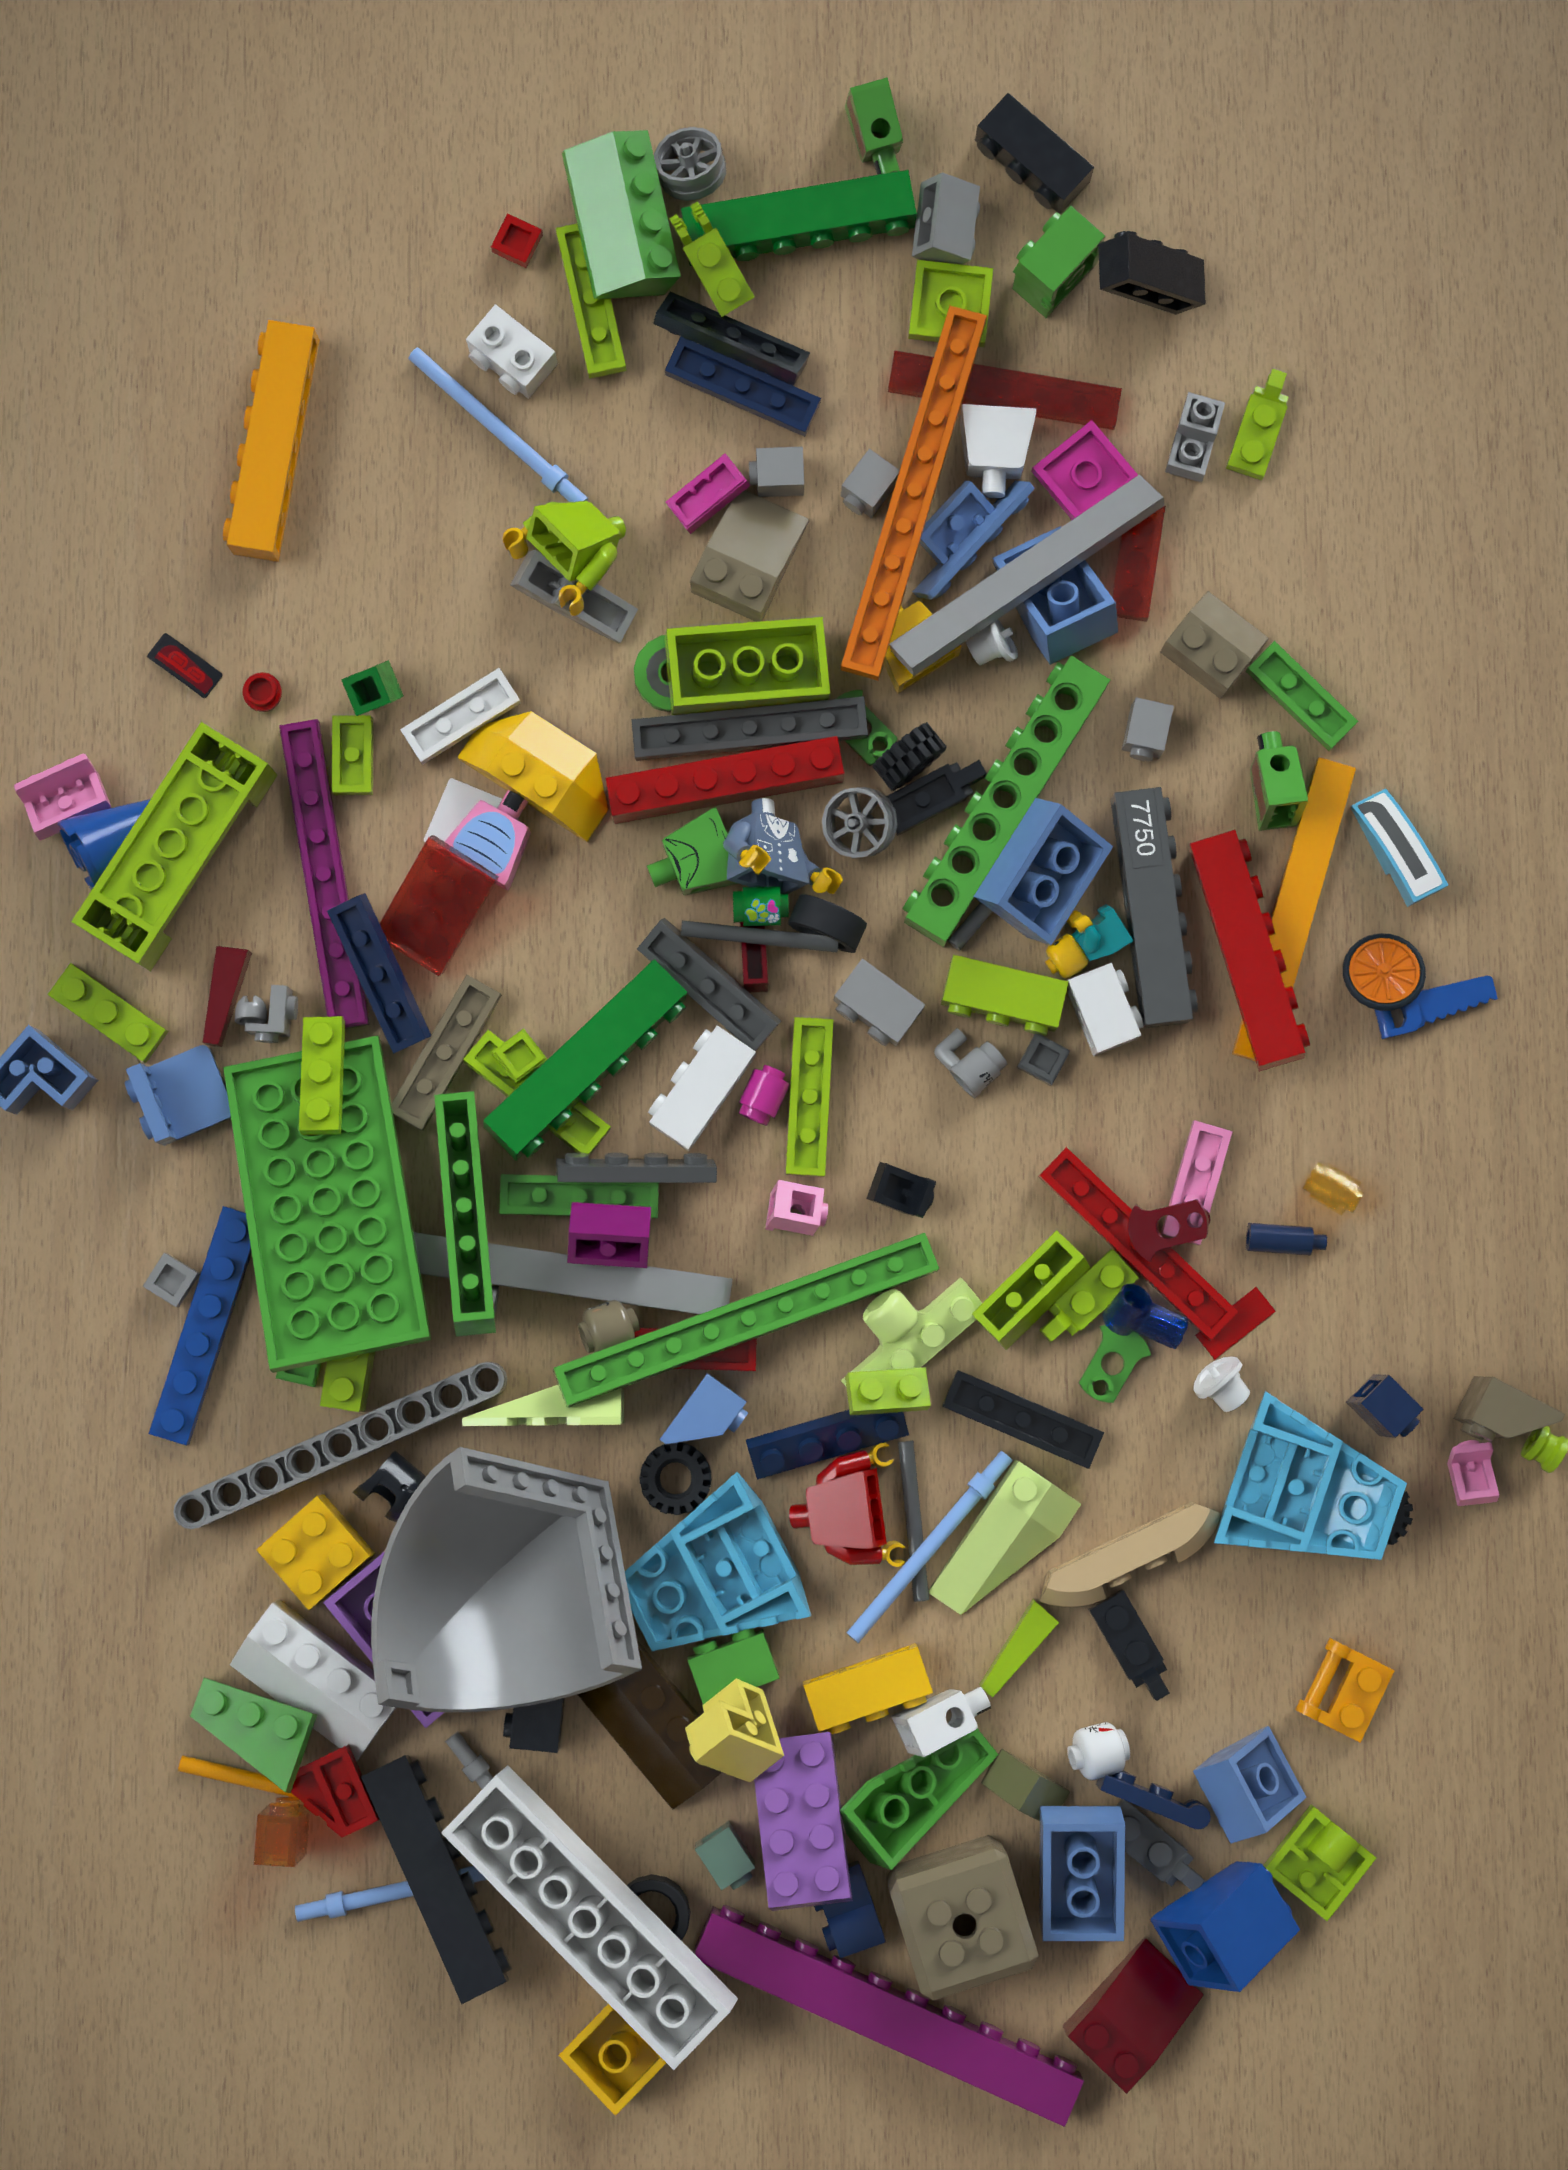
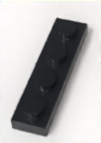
(731, 338)
(1022, 1419)

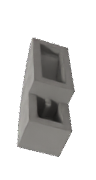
(602, 609)

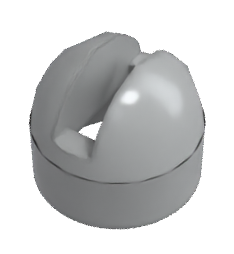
(250, 1011)

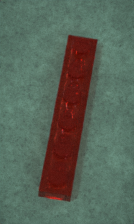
(994, 386)

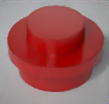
(262, 692)

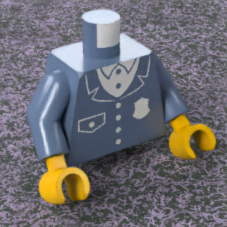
(770, 853)

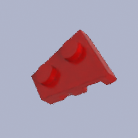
(336, 1792)

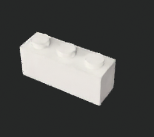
(701, 1087)

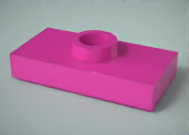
(707, 493)

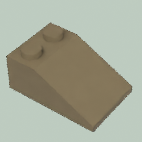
(748, 555)

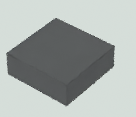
(1043, 1059)

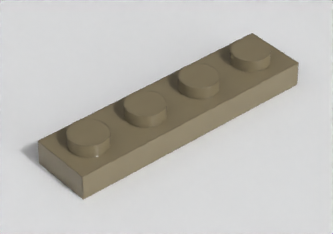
(445, 1051)

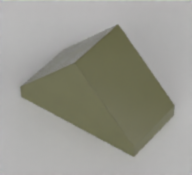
(1023, 1785)

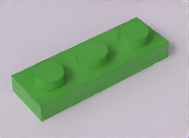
(1301, 696)

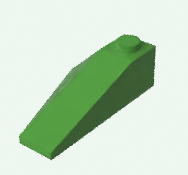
(908, 1799)

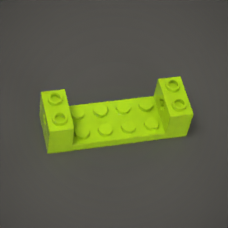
(172, 844)

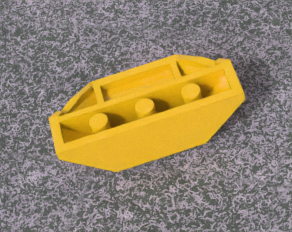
(542, 767)

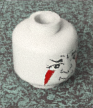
(1099, 1751)

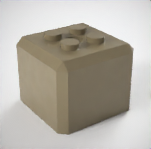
(957, 1881)

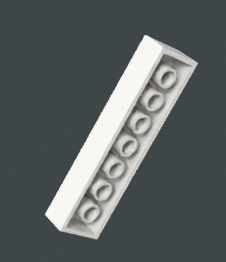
(590, 1917)

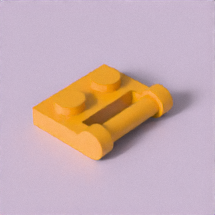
(1356, 1695)

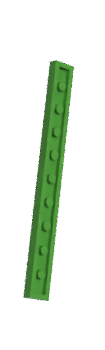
(745, 1320)

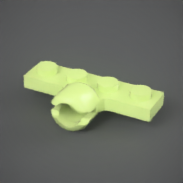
(913, 1336)

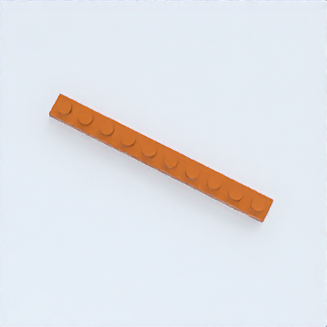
(913, 493)

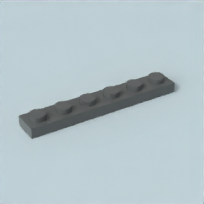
(748, 728)

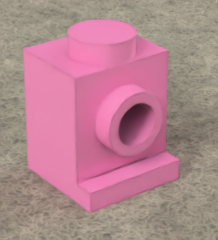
(796, 1196)

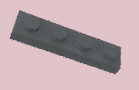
(709, 985)
(653, 1168)

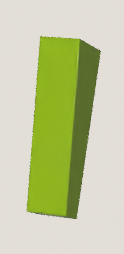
(1022, 1642)

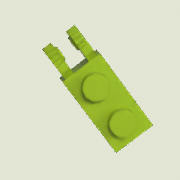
(713, 263)

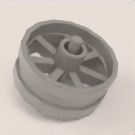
(691, 176)
(859, 822)

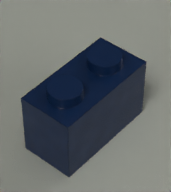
(1386, 1406)

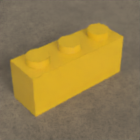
(868, 1689)

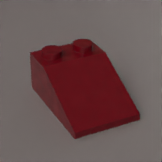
(1133, 2015)

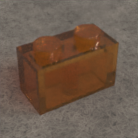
(282, 1833)

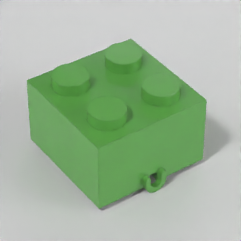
(1057, 260)

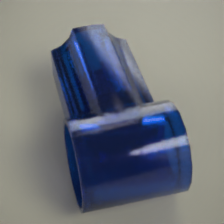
(1135, 1311)

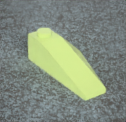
(549, 1408)
(1011, 1530)

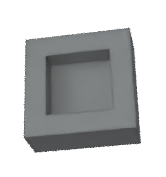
(171, 1280)

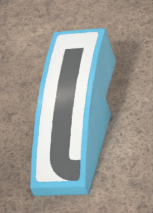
(1399, 847)

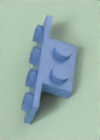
(962, 528)

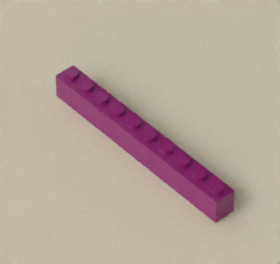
(889, 2015)

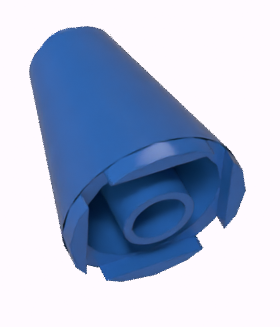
(97, 836)

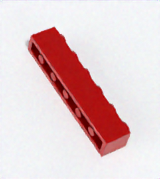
(725, 780)
(1248, 951)

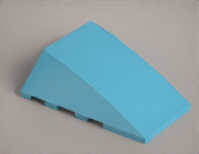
(1307, 1490)
(716, 1573)

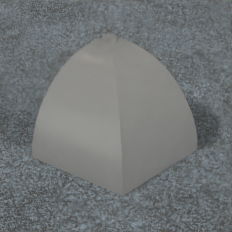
(501, 1590)

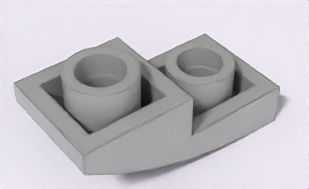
(1195, 437)

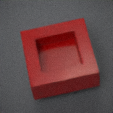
(516, 240)

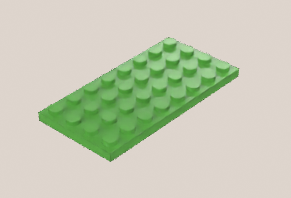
(326, 1213)

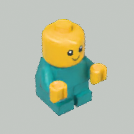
(1089, 942)

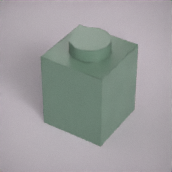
(726, 1857)

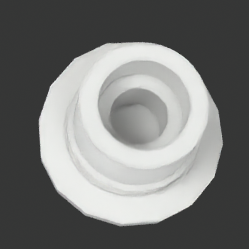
(992, 643)
(1222, 1383)

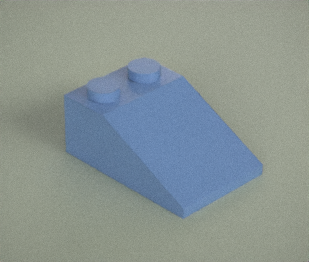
(1067, 612)

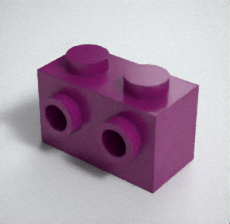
(609, 1235)

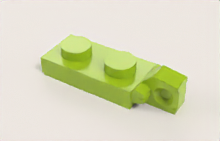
(1259, 428)
(1088, 1296)

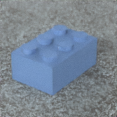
(1043, 871)
(1082, 1873)

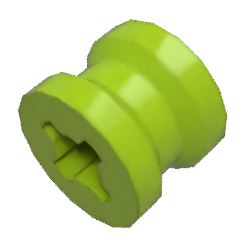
(1545, 1448)

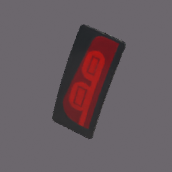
(184, 665)

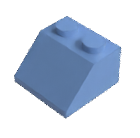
(707, 1413)
(1250, 1785)

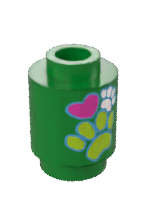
(760, 906)

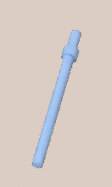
(552, 476)
(979, 1487)
(338, 1904)

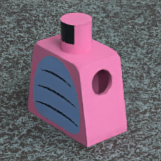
(494, 837)

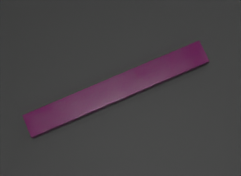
(321, 866)

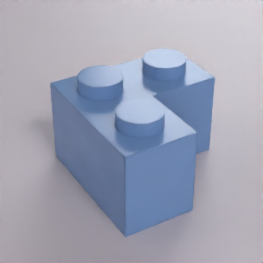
(38, 1063)

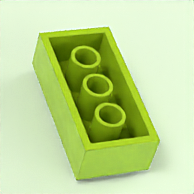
(746, 665)

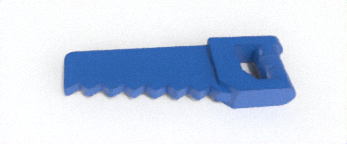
(1437, 1004)

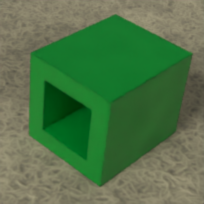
(372, 688)

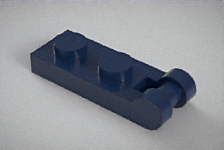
(1156, 1799)

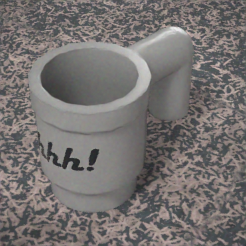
(976, 1069)

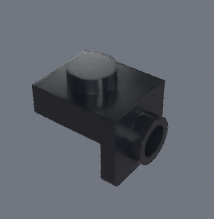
(901, 1190)

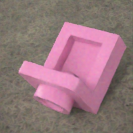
(1473, 1473)

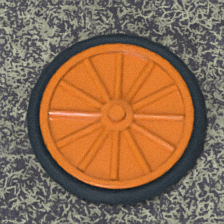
(1384, 972)

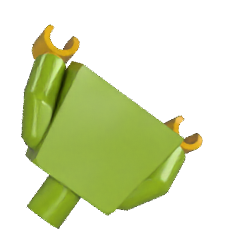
(574, 540)

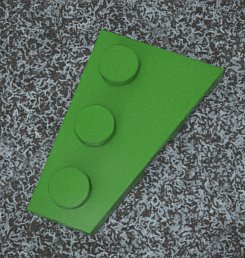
(256, 1728)

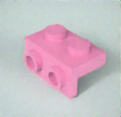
(62, 793)

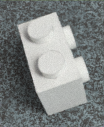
(510, 352)

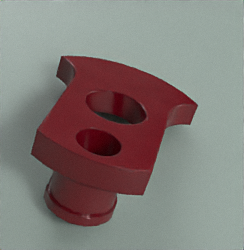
(1144, 1229)

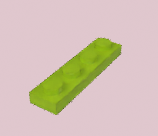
(593, 316)
(809, 1096)
(580, 1133)

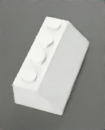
(314, 1674)

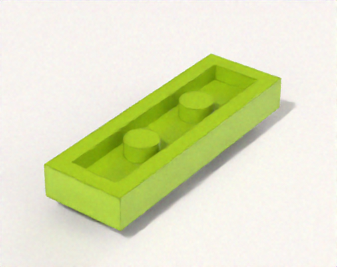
(108, 1013)
(322, 1075)

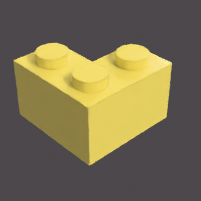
(735, 1733)

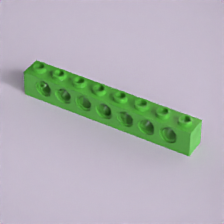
(1085, 688)

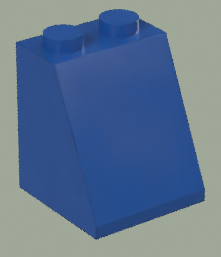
(1227, 1927)

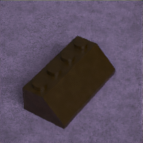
(649, 1723)

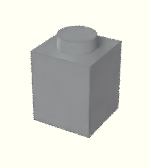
(778, 471)
(869, 484)
(1147, 729)

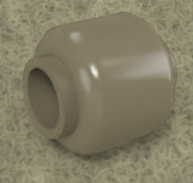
(607, 1326)

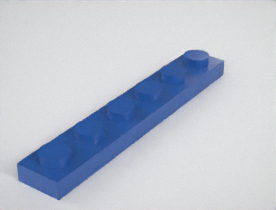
(204, 1329)

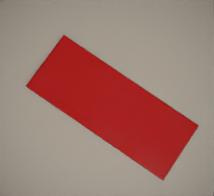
(1252, 1311)

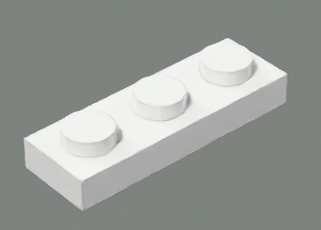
(460, 716)

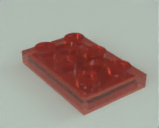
(436, 905)

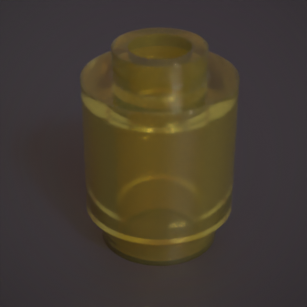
(1333, 1188)

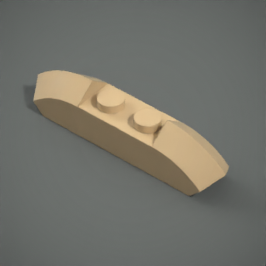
(1081, 1578)

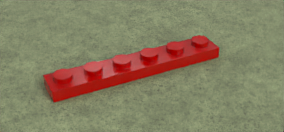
(1110, 1219)

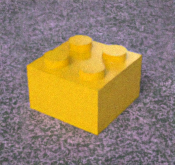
(315, 1551)
(612, 2059)

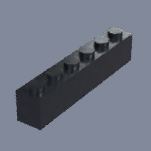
(436, 1879)

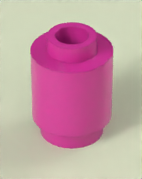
(763, 1094)

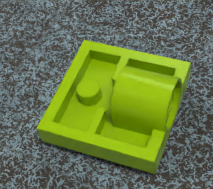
(1319, 1862)

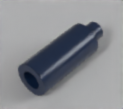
(1283, 1239)

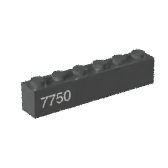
(1152, 907)

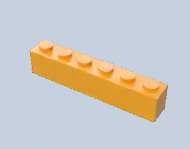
(272, 440)

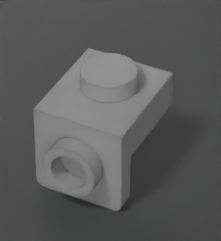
(281, 1011)

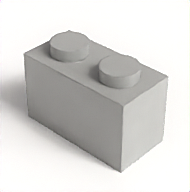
(946, 220)
(878, 1004)

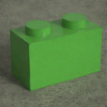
(743, 1658)

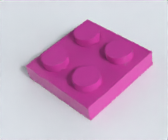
(1083, 470)

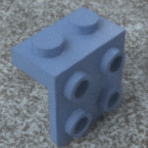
(179, 1095)

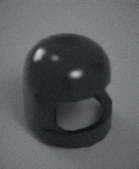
(395, 1482)

